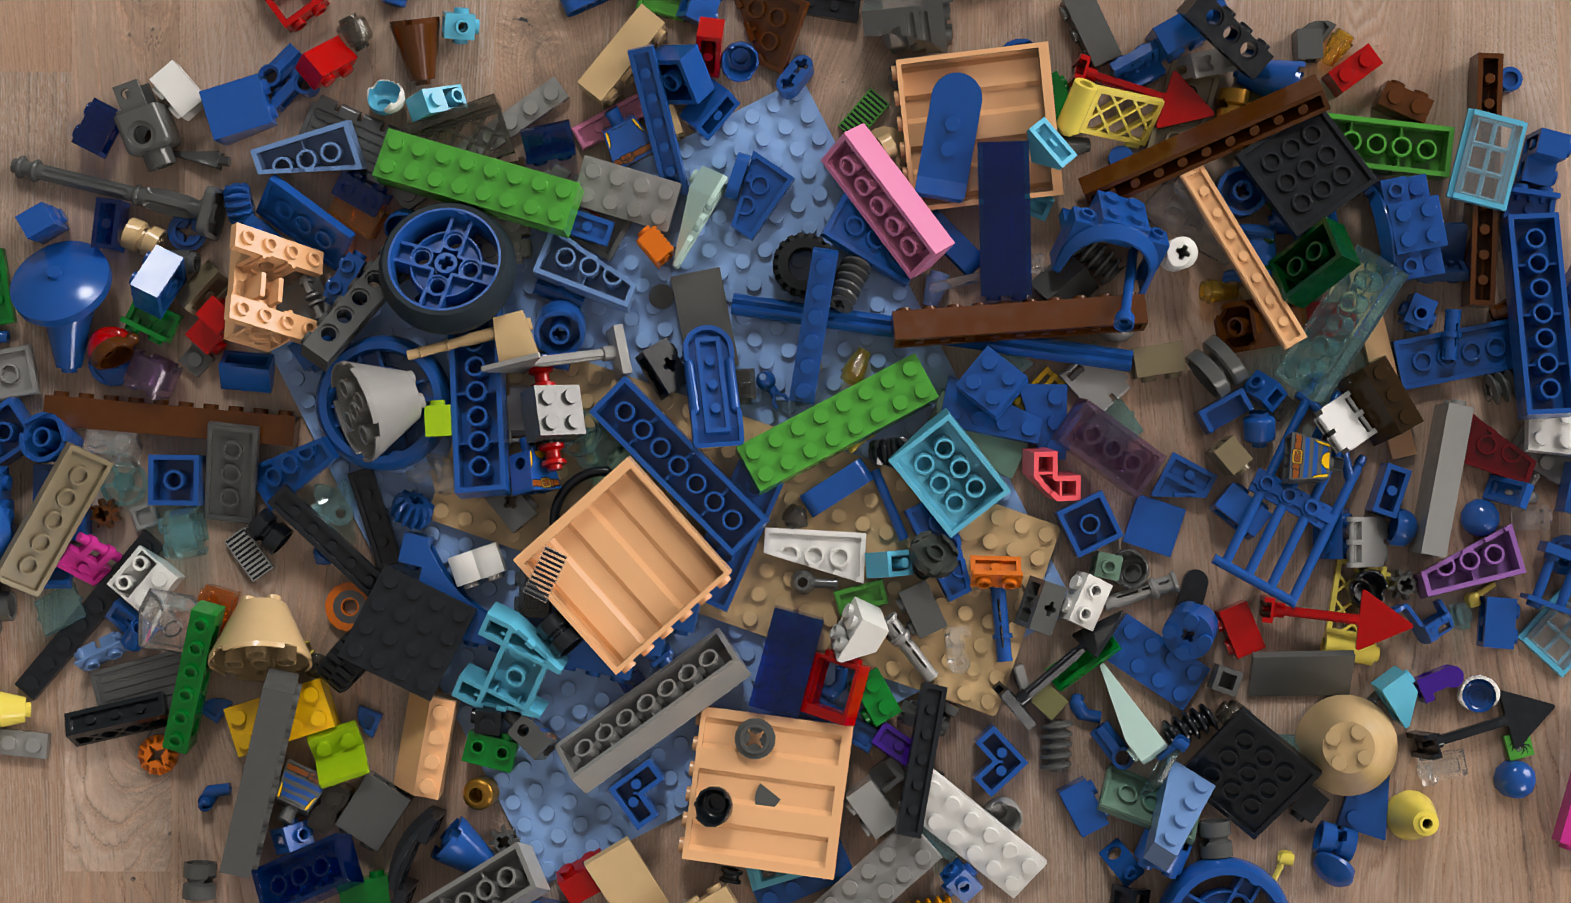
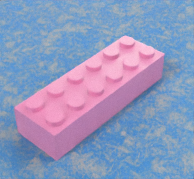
(887, 201)

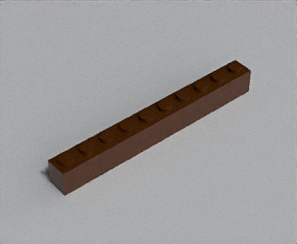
(1209, 140)
(1482, 223)
(1012, 320)
(166, 419)

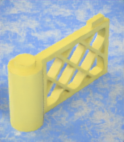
(1081, 108)
(1341, 638)

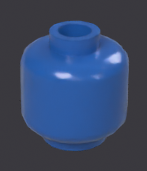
(1259, 428)

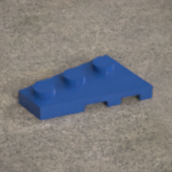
(760, 195)

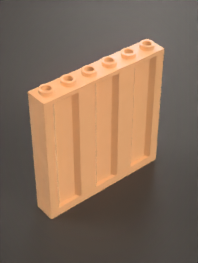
(1014, 98)
(628, 566)
(802, 770)

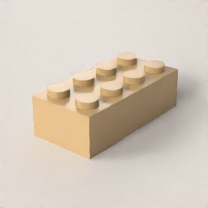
(612, 67)

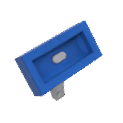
(1511, 491)

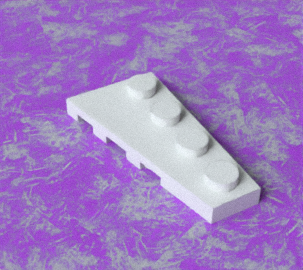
(823, 550)

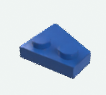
(1183, 479)

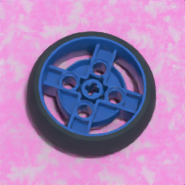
(461, 225)

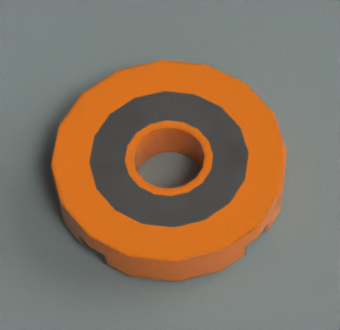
(335, 605)

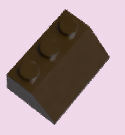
(1382, 398)

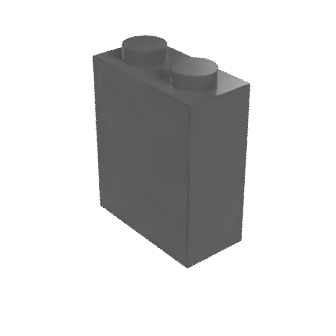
(374, 811)

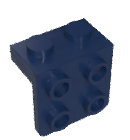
(1452, 255)

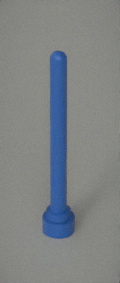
(1124, 318)

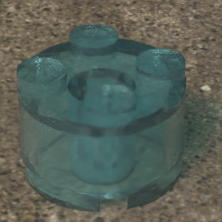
(184, 533)

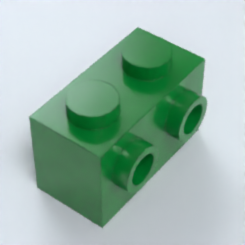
(491, 751)

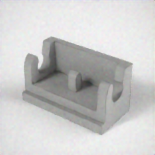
(1205, 64)

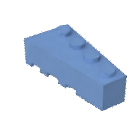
(318, 150)
(581, 272)
(1175, 813)

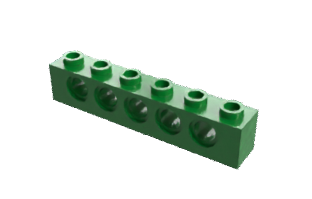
(193, 677)

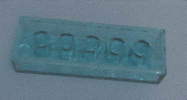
(1341, 326)

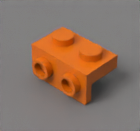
(995, 572)

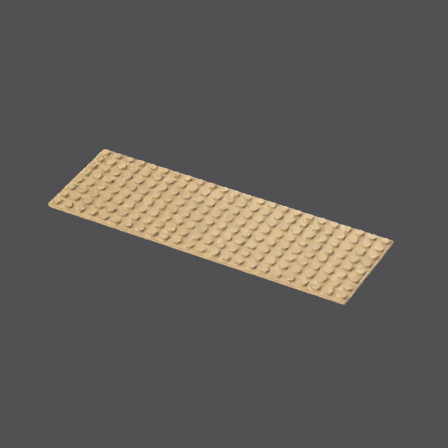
(768, 577)

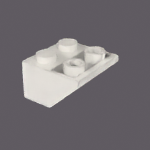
(142, 572)
(858, 631)

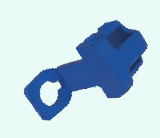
(1427, 629)

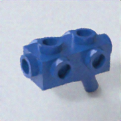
(348, 268)

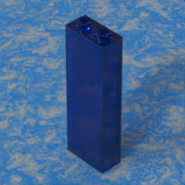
(1004, 219)

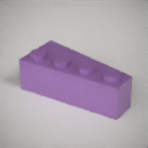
(1479, 563)

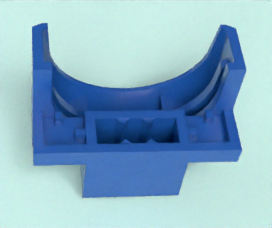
(1115, 222)
(1409, 225)

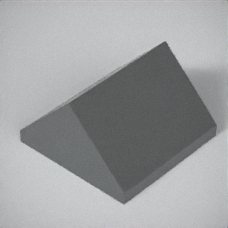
(1070, 282)

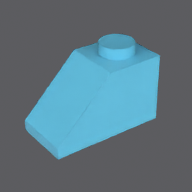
(888, 564)
(1397, 694)

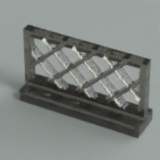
(462, 115)

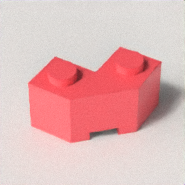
(1041, 469)

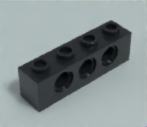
(1248, 63)

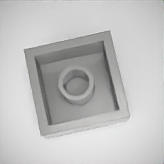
(872, 807)

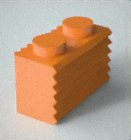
(655, 245)

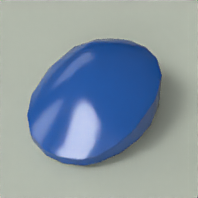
(1333, 869)

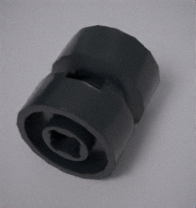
(269, 531)
(559, 633)

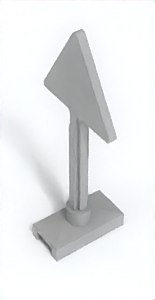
(615, 351)

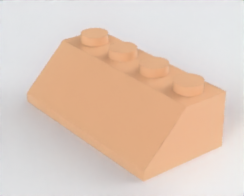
(426, 745)

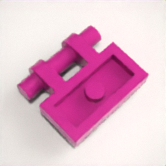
(85, 565)

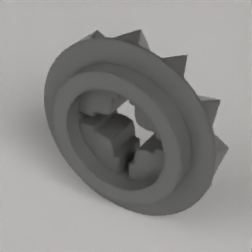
(756, 726)

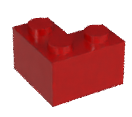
(210, 327)

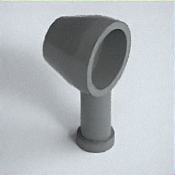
(812, 582)

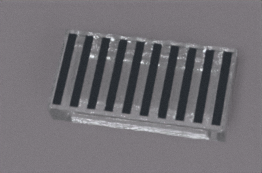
(545, 574)

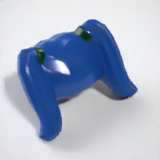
(1262, 240)

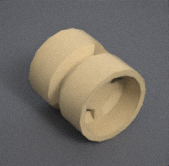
(140, 237)

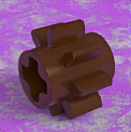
(100, 518)

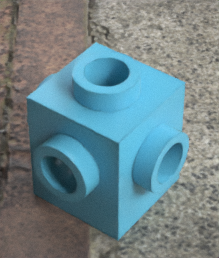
(450, 24)

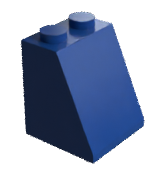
(239, 109)

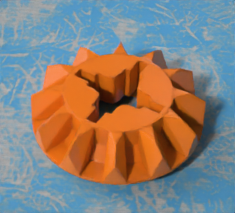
(169, 757)

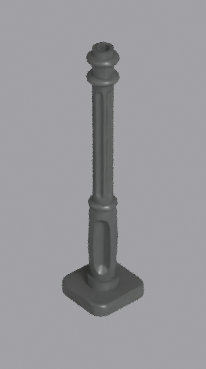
(208, 211)

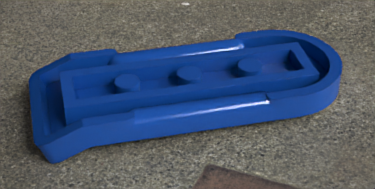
(949, 138)
(712, 388)

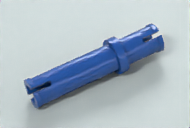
(1003, 654)

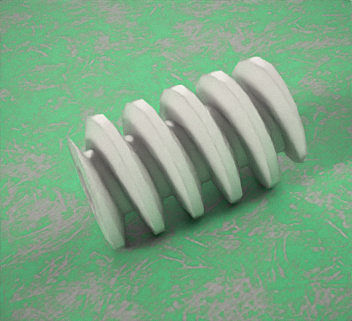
(1186, 250)

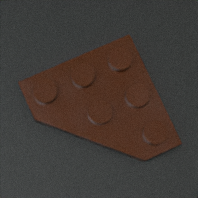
(773, 28)

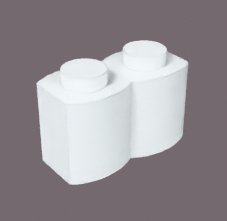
(477, 564)

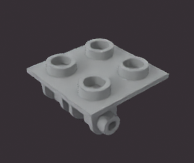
(305, 298)

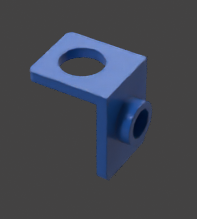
(1125, 865)

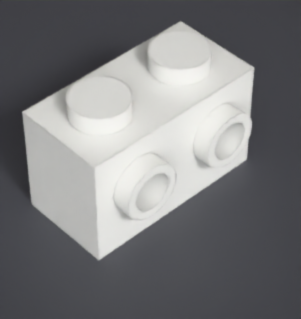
(178, 90)
(1084, 600)

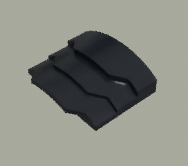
(420, 831)

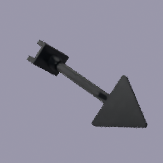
(1088, 640)
(1520, 716)

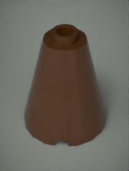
(418, 47)

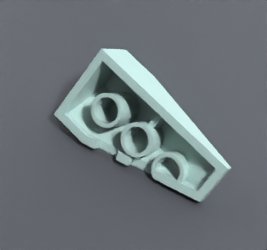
(703, 196)
(1137, 730)

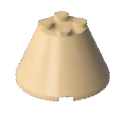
(258, 638)
(1349, 743)

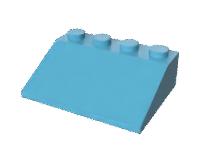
(949, 473)

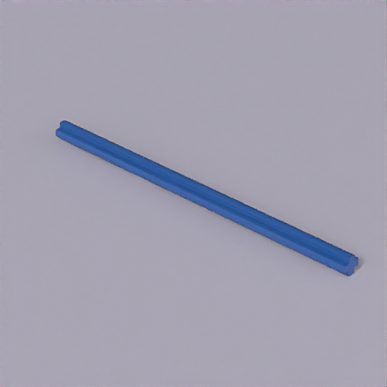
(881, 326)

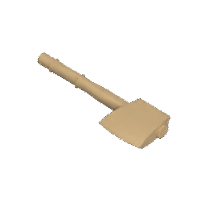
(510, 332)

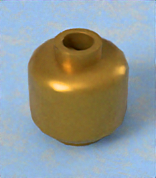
(481, 792)

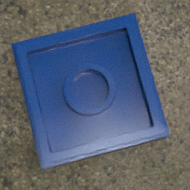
(1153, 525)

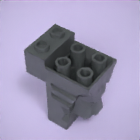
(909, 24)

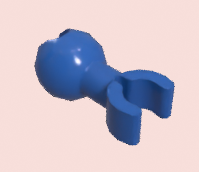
(769, 385)

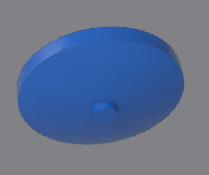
(61, 283)

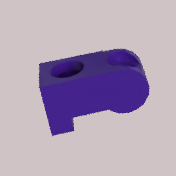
(1436, 680)

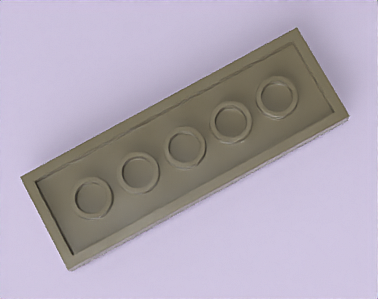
(53, 519)

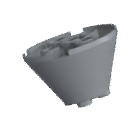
(374, 405)

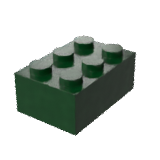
(1314, 262)

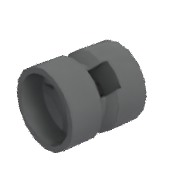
(1215, 838)
(199, 880)

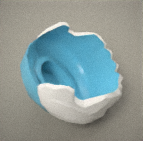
(385, 97)

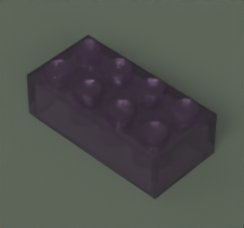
(1108, 447)

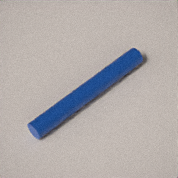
(889, 505)

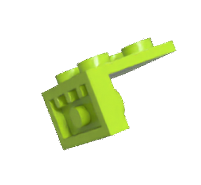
(339, 754)

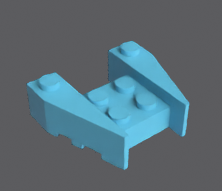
(516, 669)

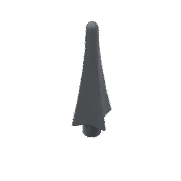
(209, 158)

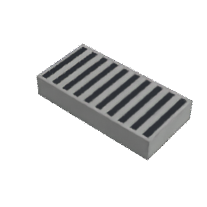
(249, 555)

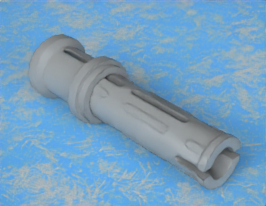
(1153, 588)
(901, 637)

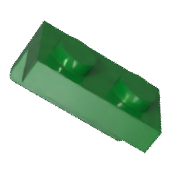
(157, 329)
(877, 700)

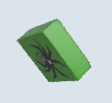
(1524, 750)

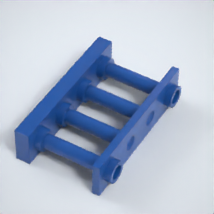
(1552, 554)

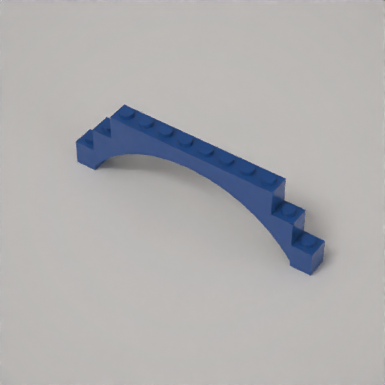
(419, 551)

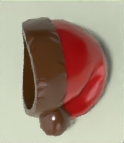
(111, 347)

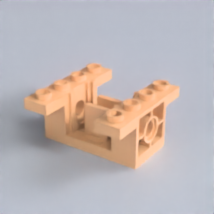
(256, 288)

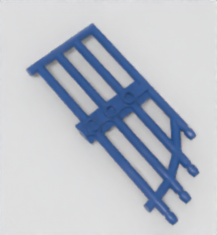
(1295, 501)

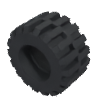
(782, 257)
(338, 672)

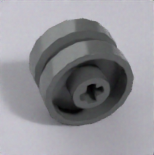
(1216, 367)

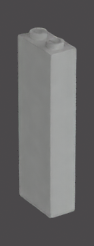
(1441, 477)

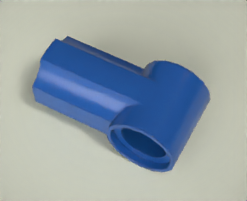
(283, 64)
(1111, 744)

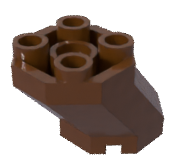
(1245, 328)

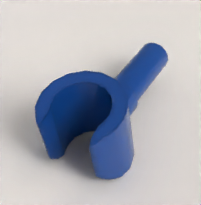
(1180, 742)

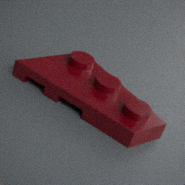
(1495, 454)

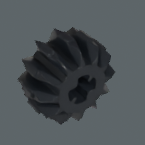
(882, 449)

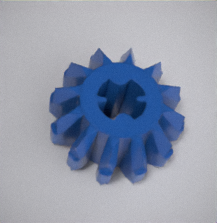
(238, 202)
(412, 509)

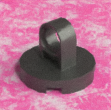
(933, 555)

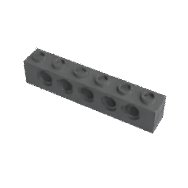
(324, 352)

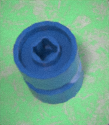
(1330, 839)

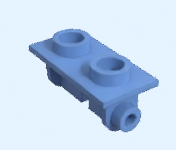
(91, 657)

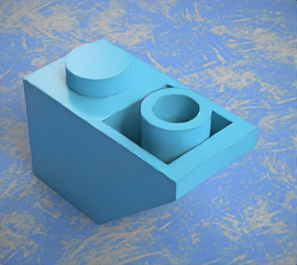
(434, 100)

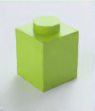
(438, 419)

